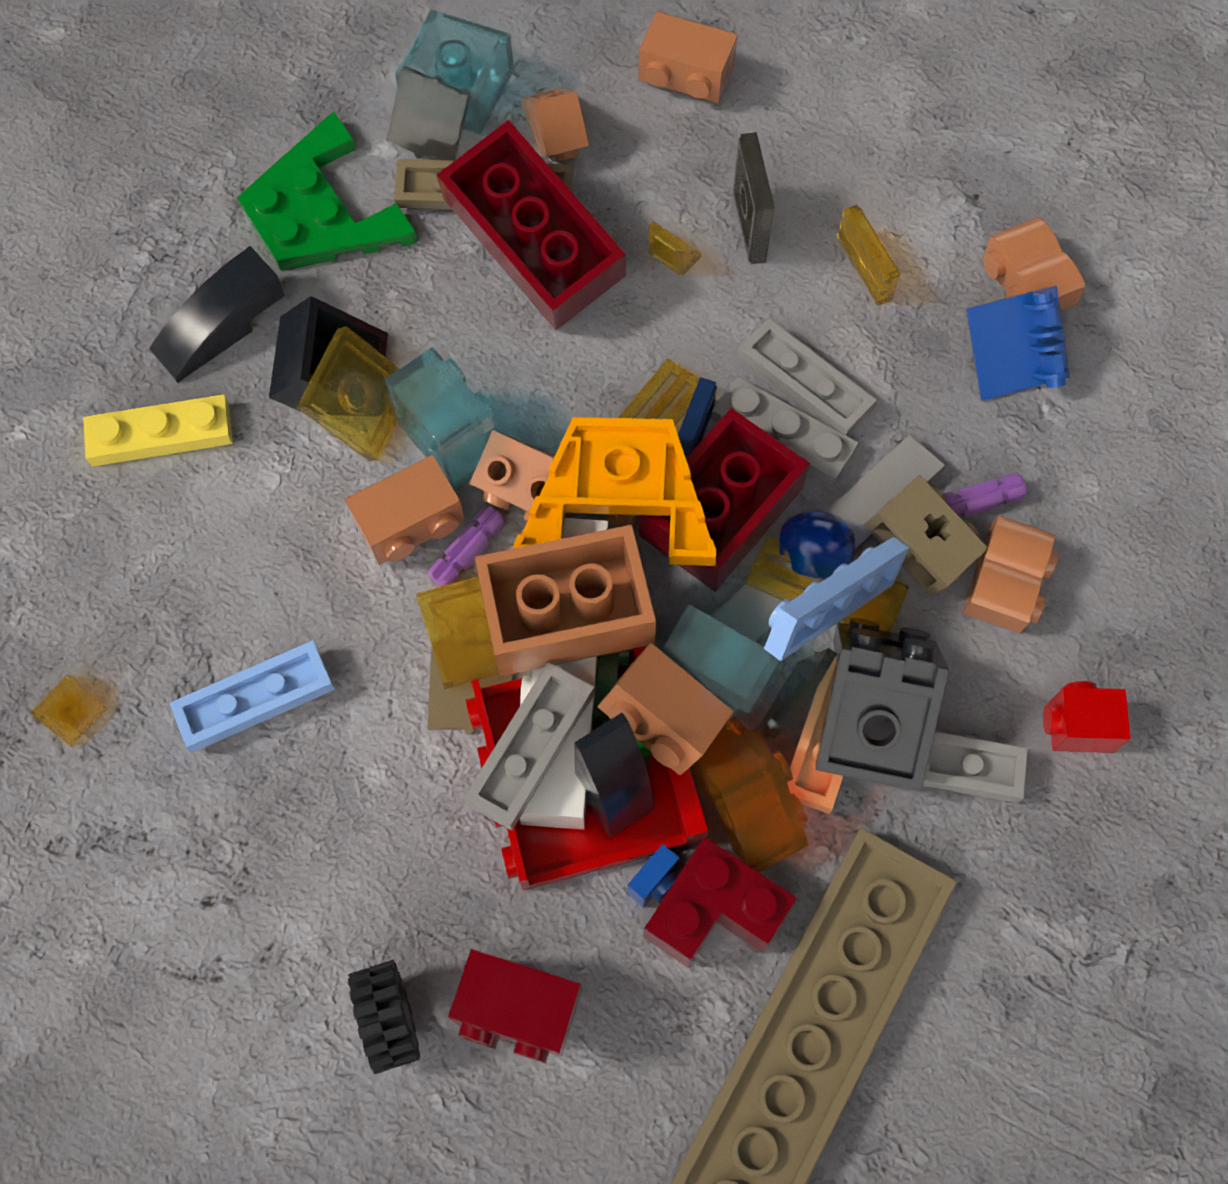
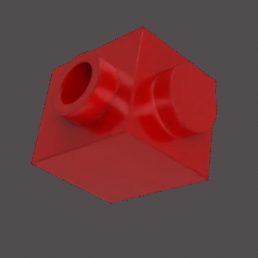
(1087, 718)

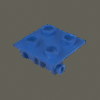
(1018, 343)

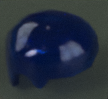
(817, 543)

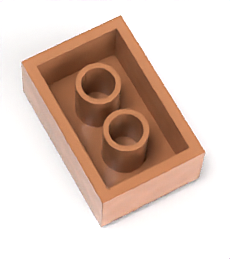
(566, 600)

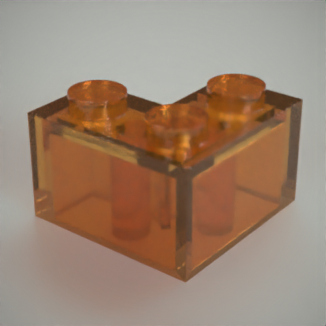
(752, 796)

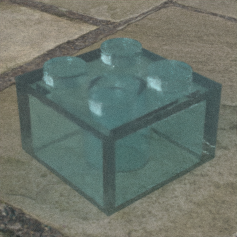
(465, 57)
(442, 414)
(724, 661)

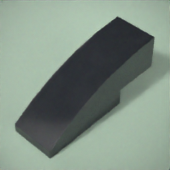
(217, 314)
(614, 775)

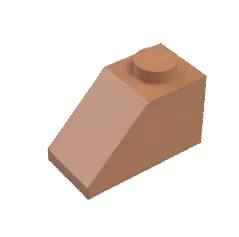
(556, 123)

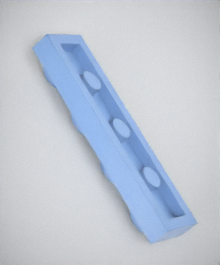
(834, 598)

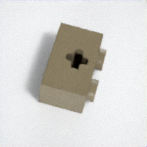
(933, 559)

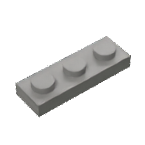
(806, 377)
(814, 441)
(529, 746)

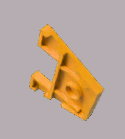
(623, 470)

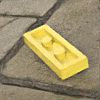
(157, 430)

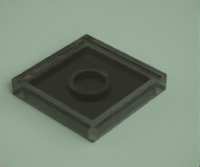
(753, 198)

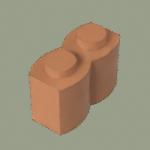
(1031, 260)
(1011, 575)

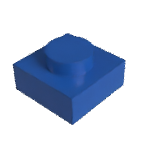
(654, 877)

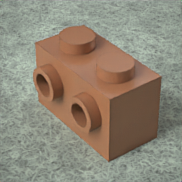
(687, 57)
(511, 472)
(406, 510)
(667, 709)

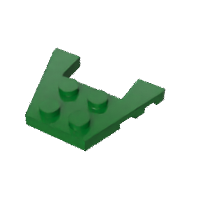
(302, 215)

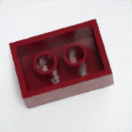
(743, 488)

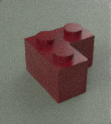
(712, 891)
(515, 1005)

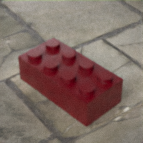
(532, 224)

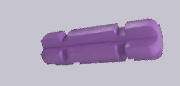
(987, 495)
(466, 546)

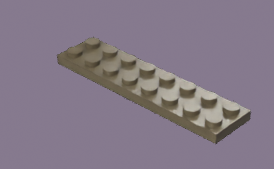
(820, 1020)

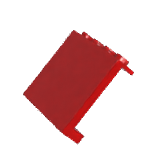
(557, 854)

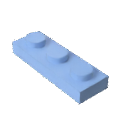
(251, 696)

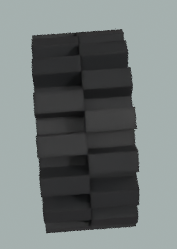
(383, 1017)

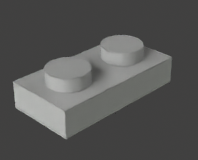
(977, 767)

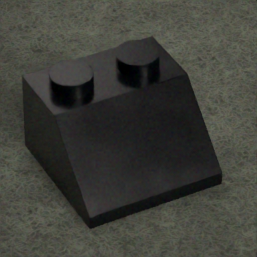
(303, 340)

